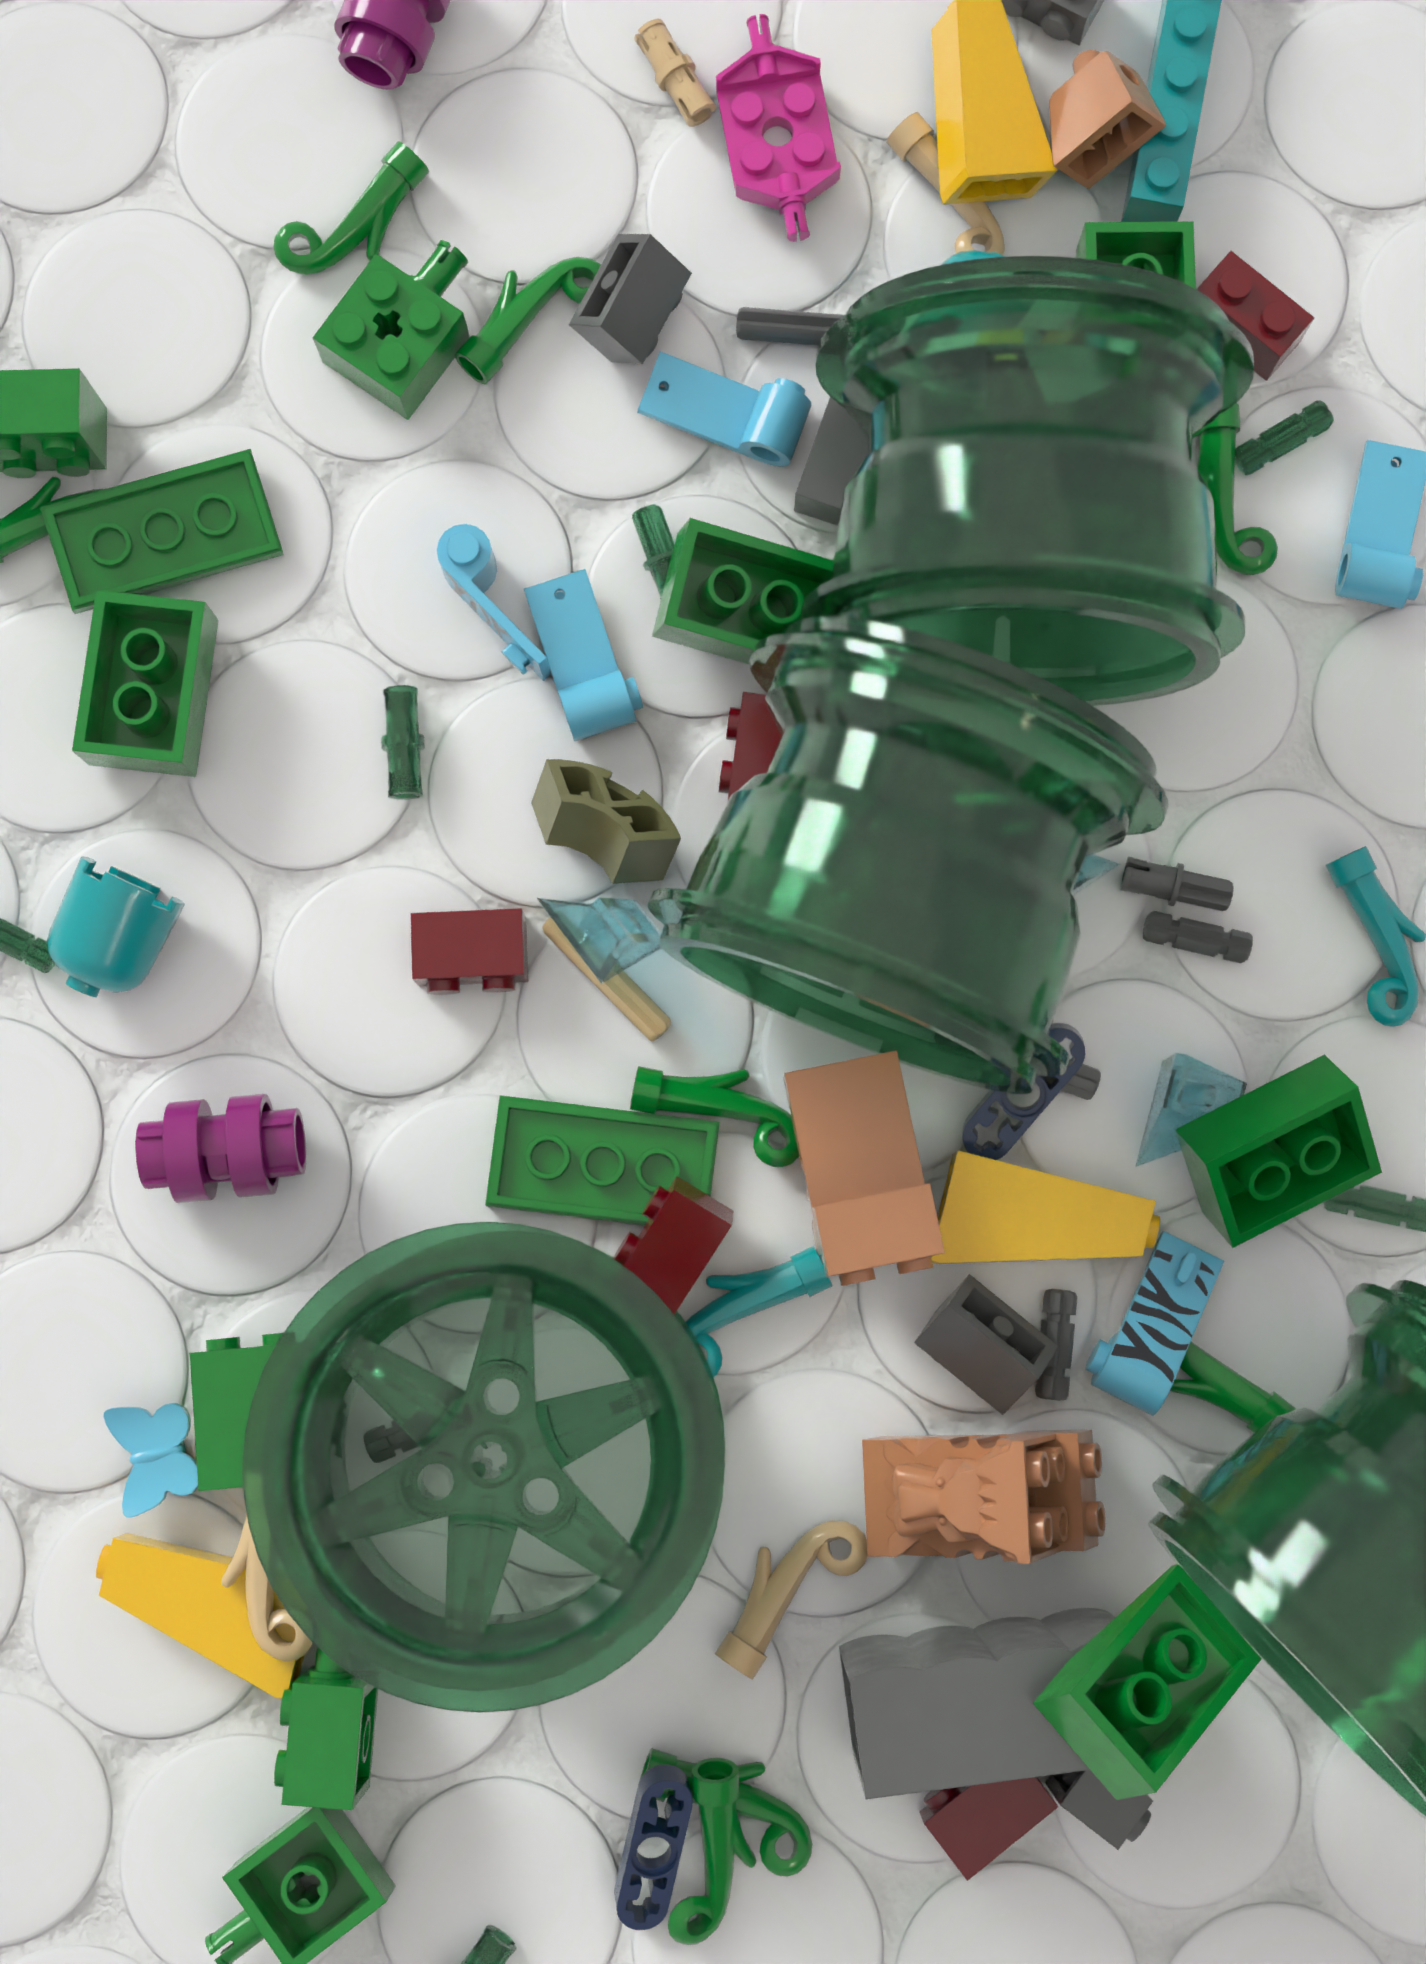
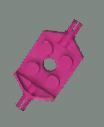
(770, 90)

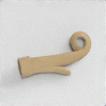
(915, 142)
(774, 1592)
(261, 1602)

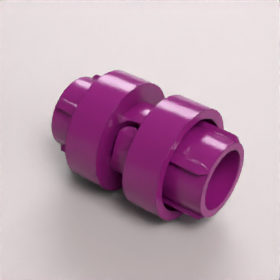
(386, 38)
(199, 1149)

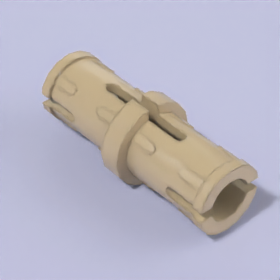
(675, 72)

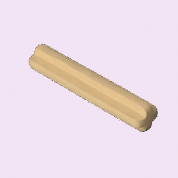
(619, 990)

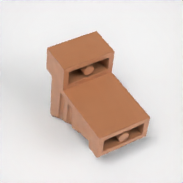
(862, 1168)
(983, 1495)

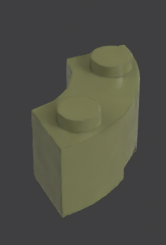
(604, 820)

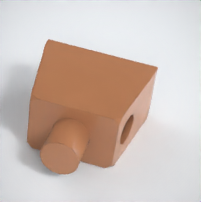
(1100, 117)

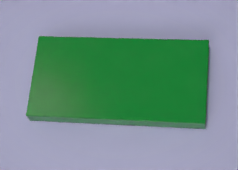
(162, 530)
(593, 1158)

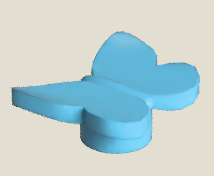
(155, 1452)

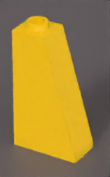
(985, 109)
(1028, 1215)
(184, 1598)

